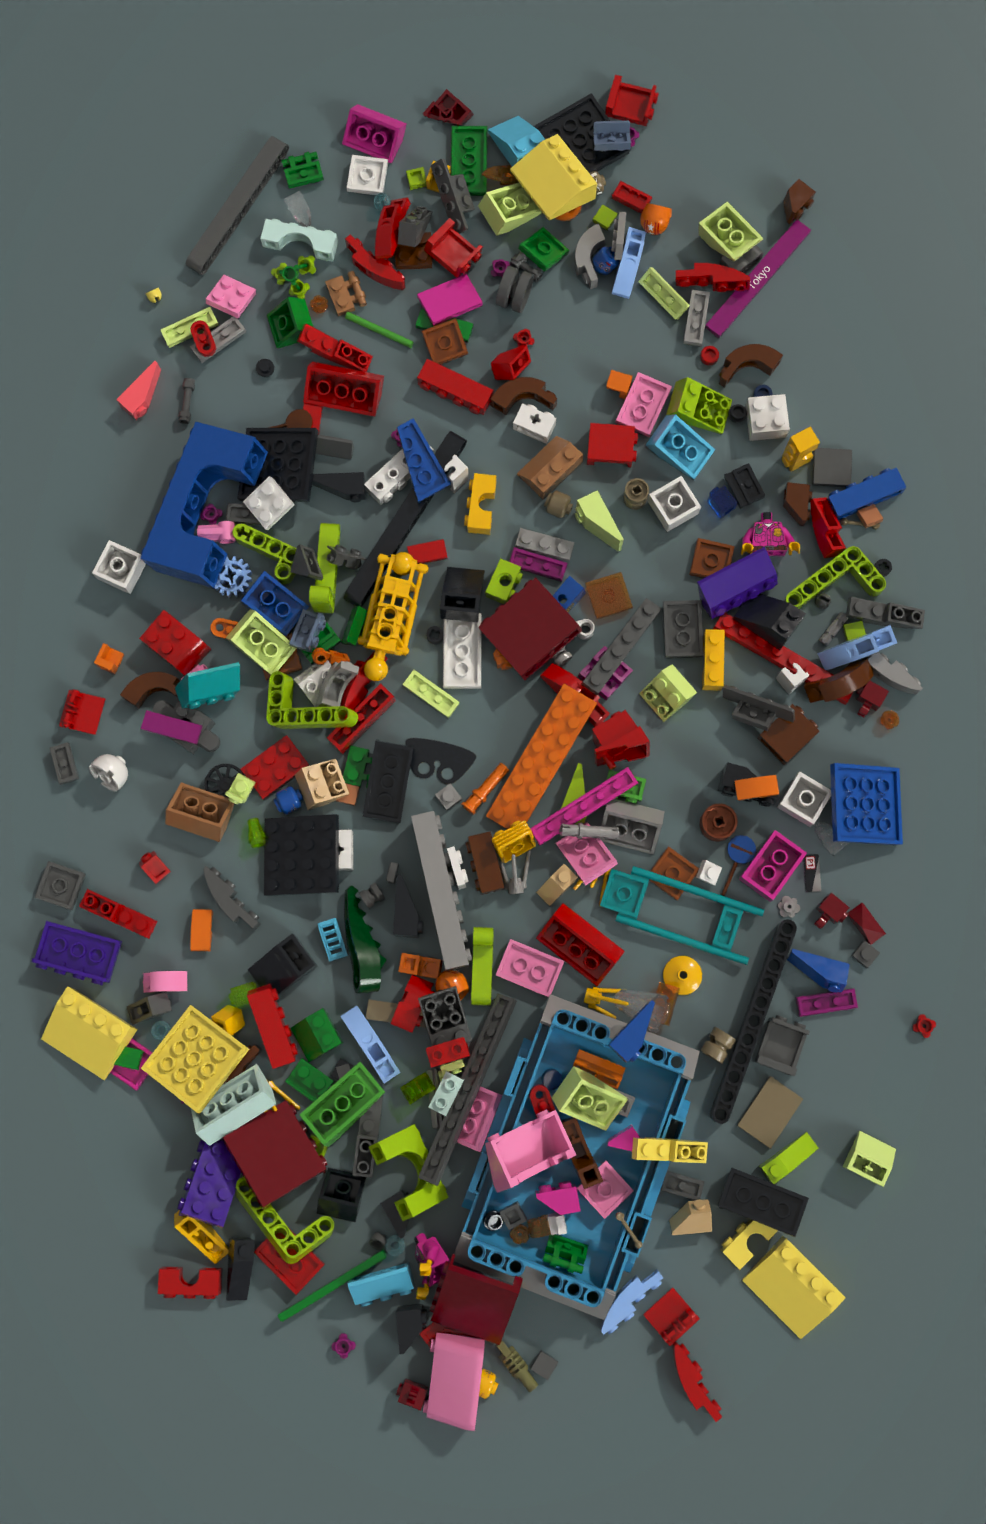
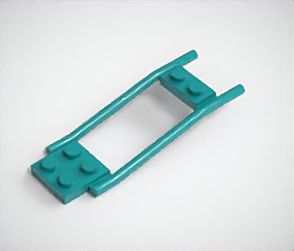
(626, 893)

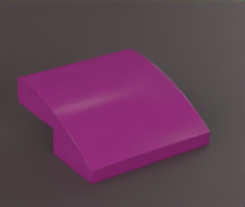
(616, 679)

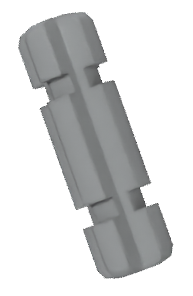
(833, 629)

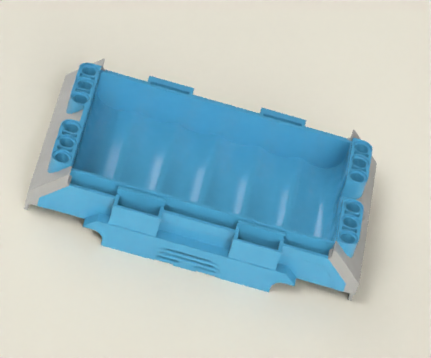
(658, 1098)

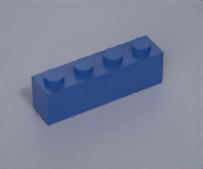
(869, 492)

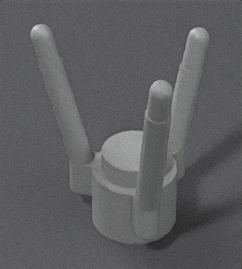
(515, 885)

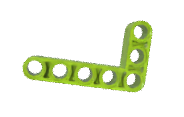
(831, 576)
(323, 593)
(303, 715)
(278, 1226)

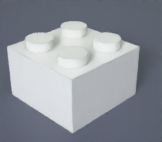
(767, 417)
(674, 503)
(119, 567)
(805, 799)

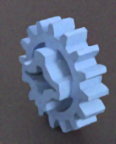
(239, 575)

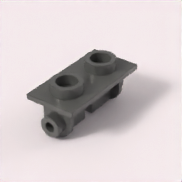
(339, 554)

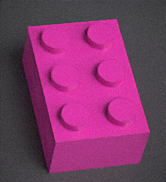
(772, 866)

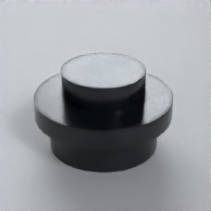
(265, 367)
(737, 413)
(493, 1220)

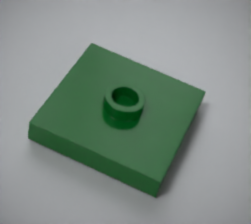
(543, 249)

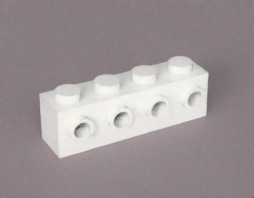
(389, 479)

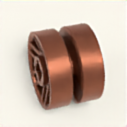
(727, 819)

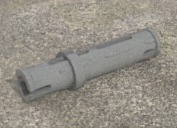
(589, 831)

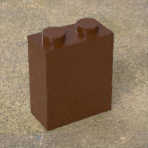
(787, 738)

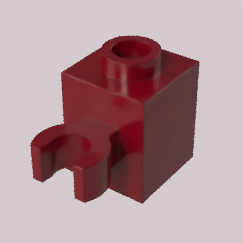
(871, 697)
(831, 909)
(412, 1394)

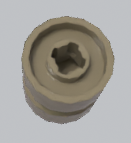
(636, 493)
(718, 1045)

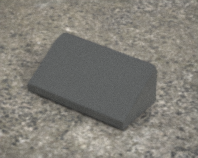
(334, 447)

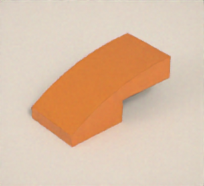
(757, 787)
(201, 930)
(420, 965)

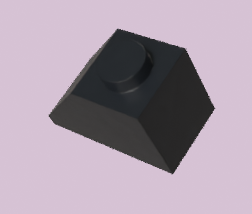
(393, 1214)

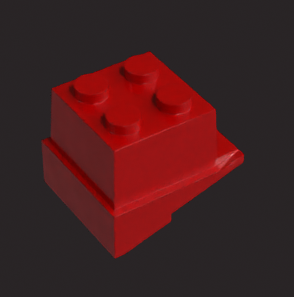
(619, 740)

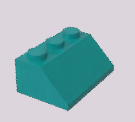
(209, 686)

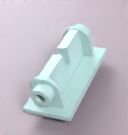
(446, 1093)

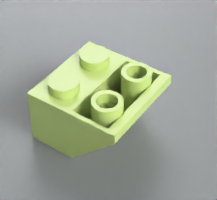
(668, 692)
(870, 1159)

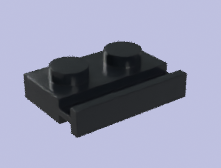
(744, 485)

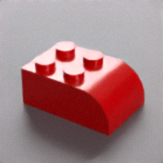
(175, 643)

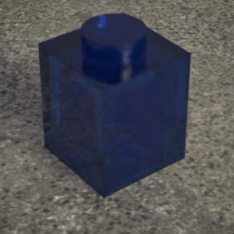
(722, 501)

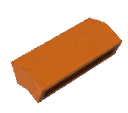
(600, 1068)

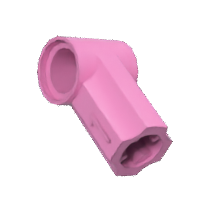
(219, 533)

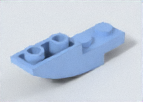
(629, 264)
(857, 648)
(370, 1044)
(622, 1305)

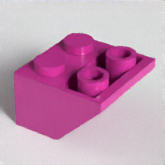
(561, 1198)

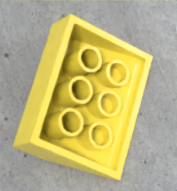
(554, 178)
(87, 1032)
(793, 1288)

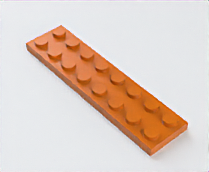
(542, 757)

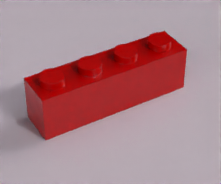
(455, 387)
(368, 712)
(272, 1026)

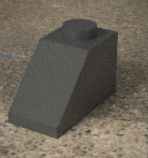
(149, 1008)

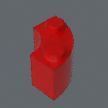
(408, 1010)

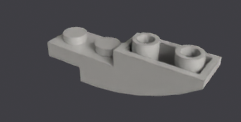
(893, 675)

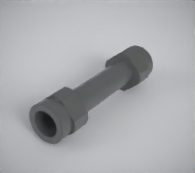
(188, 386)

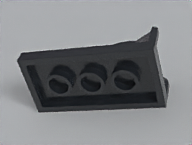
(388, 781)
(763, 1202)

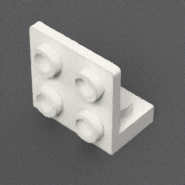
(312, 679)

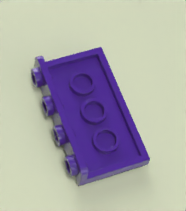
(77, 953)
(211, 1185)

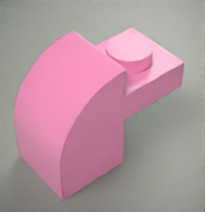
(165, 981)

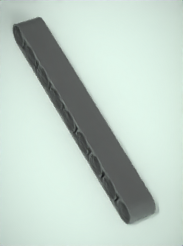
(237, 205)

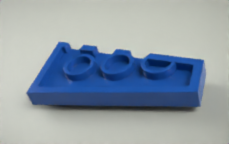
(422, 464)

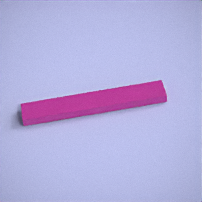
(584, 805)

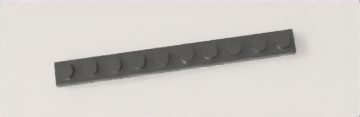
(473, 1078)

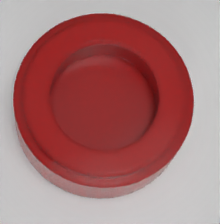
(709, 355)

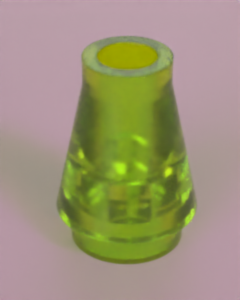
(256, 835)

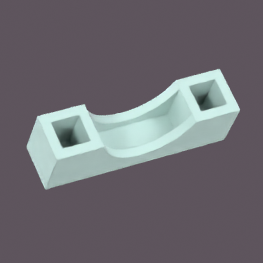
(278, 234)

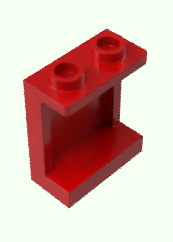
(631, 102)
(452, 249)
(611, 444)
(448, 1052)

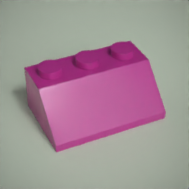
(373, 133)

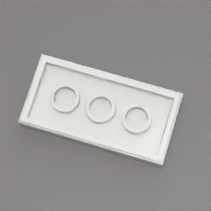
(462, 654)

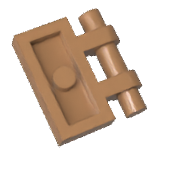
(340, 296)

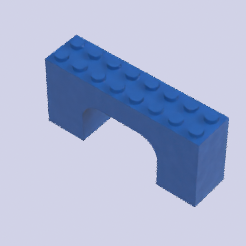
(206, 459)

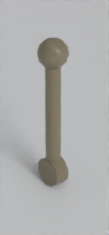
(844, 521)
(620, 1216)

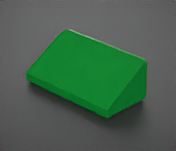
(354, 626)

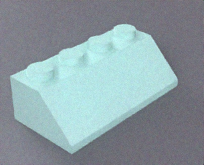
(234, 1105)

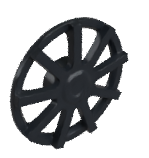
(225, 782)

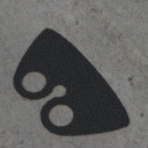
(449, 756)

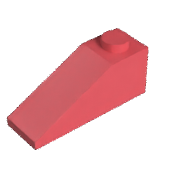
(138, 395)

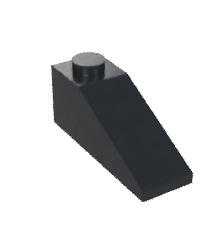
(345, 485)
(239, 1268)

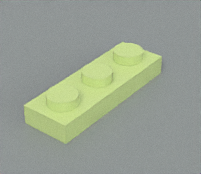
(664, 293)
(181, 330)
(431, 694)

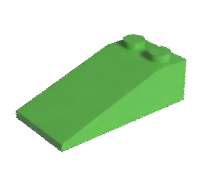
(342, 1104)

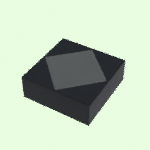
(341, 1069)

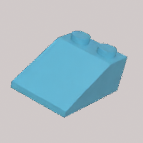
(515, 138)
(680, 446)

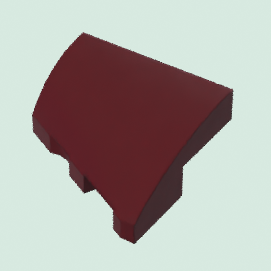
(448, 110)

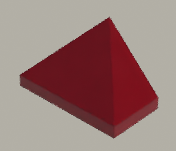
(866, 923)

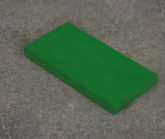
(470, 156)

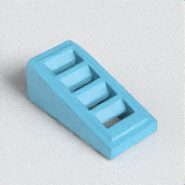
(331, 922)

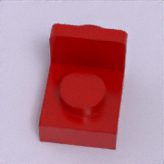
(153, 866)

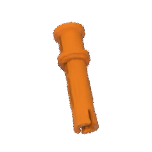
(479, 795)

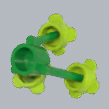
(291, 274)

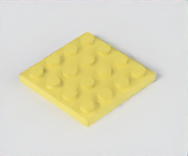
(195, 1059)

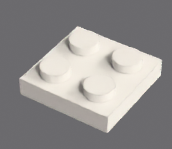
(367, 175)
(268, 503)
(456, 860)

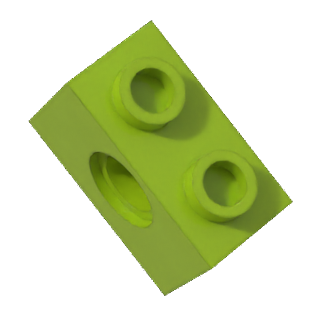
(503, 571)

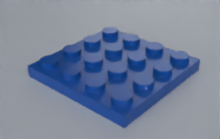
(866, 804)

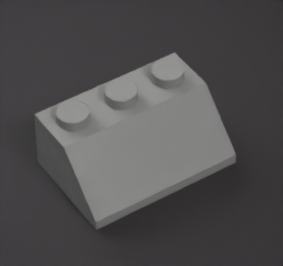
(637, 825)

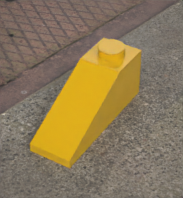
(202, 1236)

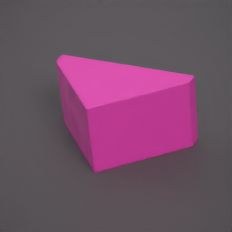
(623, 1139)

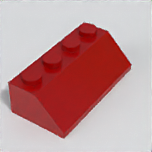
(343, 388)
(580, 944)

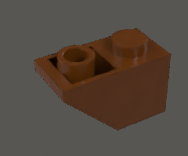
(797, 200)
(796, 501)

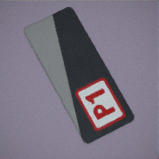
(812, 873)

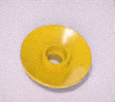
(672, 977)

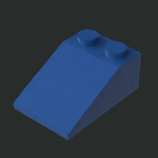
(274, 603)
(631, 1037)

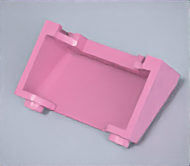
(527, 1150)
(455, 1380)

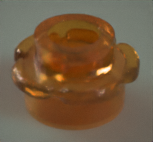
(319, 308)
(894, 719)
(520, 1239)

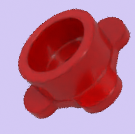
(523, 334)
(918, 1027)

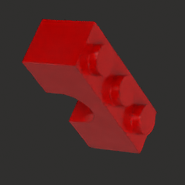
(172, 1283)

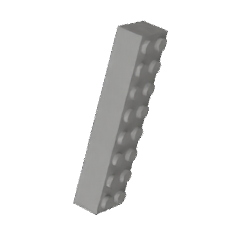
(440, 891)

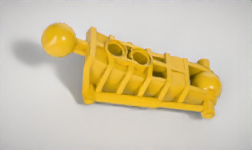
(402, 564)

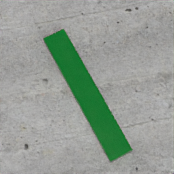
(332, 1285)

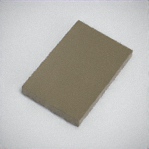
(770, 1112)

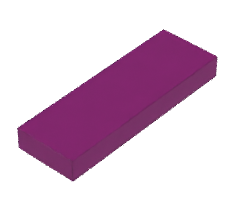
(538, 564)
(171, 727)
(826, 1002)

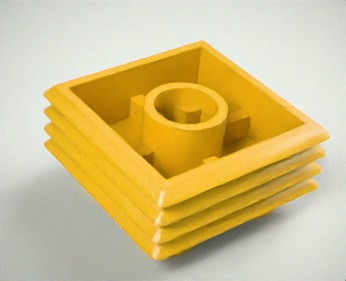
(514, 840)

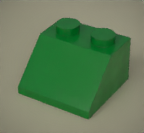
(287, 321)
(316, 1035)

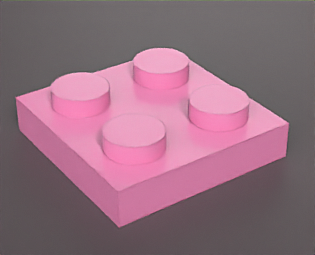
(230, 296)
(608, 1194)

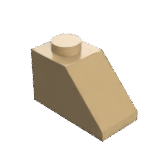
(557, 884)
(692, 1218)

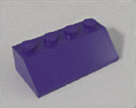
(737, 583)

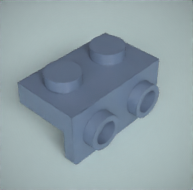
(611, 135)
(307, 631)

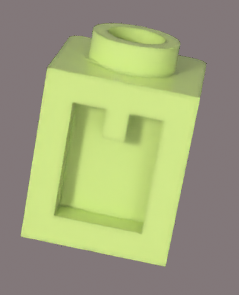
(240, 789)
(453, 1068)

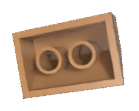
(551, 466)
(199, 812)

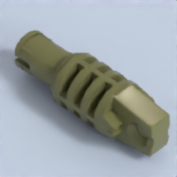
(516, 1366)

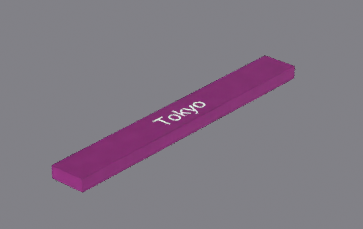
(758, 278)

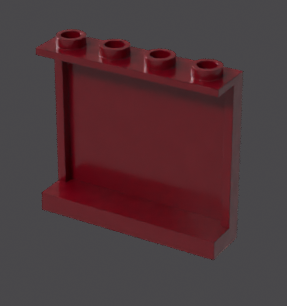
(530, 628)
(275, 1154)
(474, 1302)

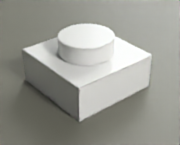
(708, 872)

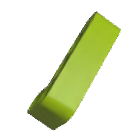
(266, 548)
(482, 966)

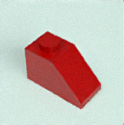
(511, 363)

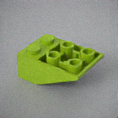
(699, 405)

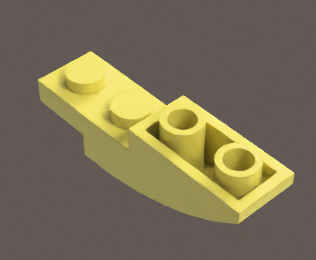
(669, 1150)

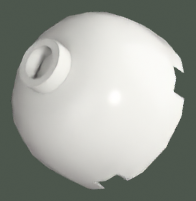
(110, 770)

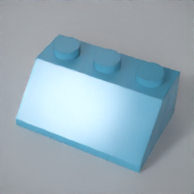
(381, 1284)

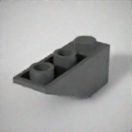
(413, 226)

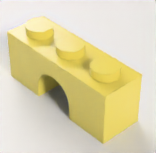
(736, 1247)

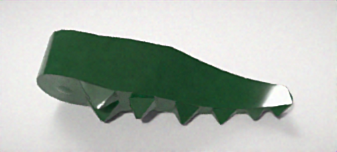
(362, 948)

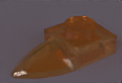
(501, 174)

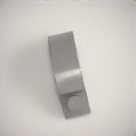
(588, 244)
(335, 683)

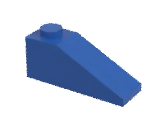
(824, 971)

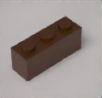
(485, 863)

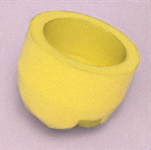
(154, 293)

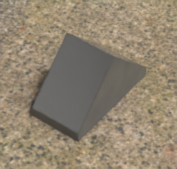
(306, 563)

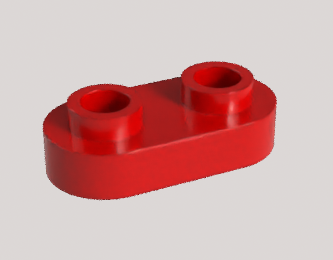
(204, 339)
(542, 1103)

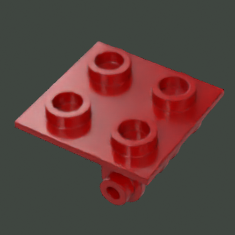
(82, 712)
(671, 1316)

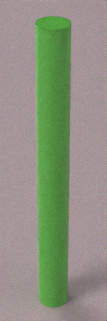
(378, 329)

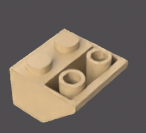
(321, 783)

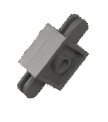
(207, 739)

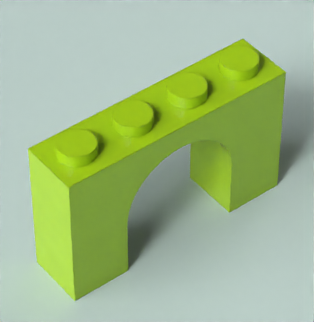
(410, 1145)

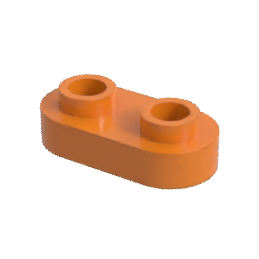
(228, 626)

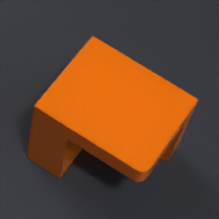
(619, 382)
(108, 659)

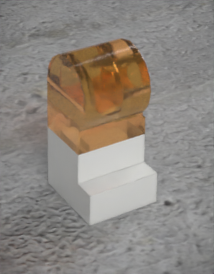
(547, 1225)

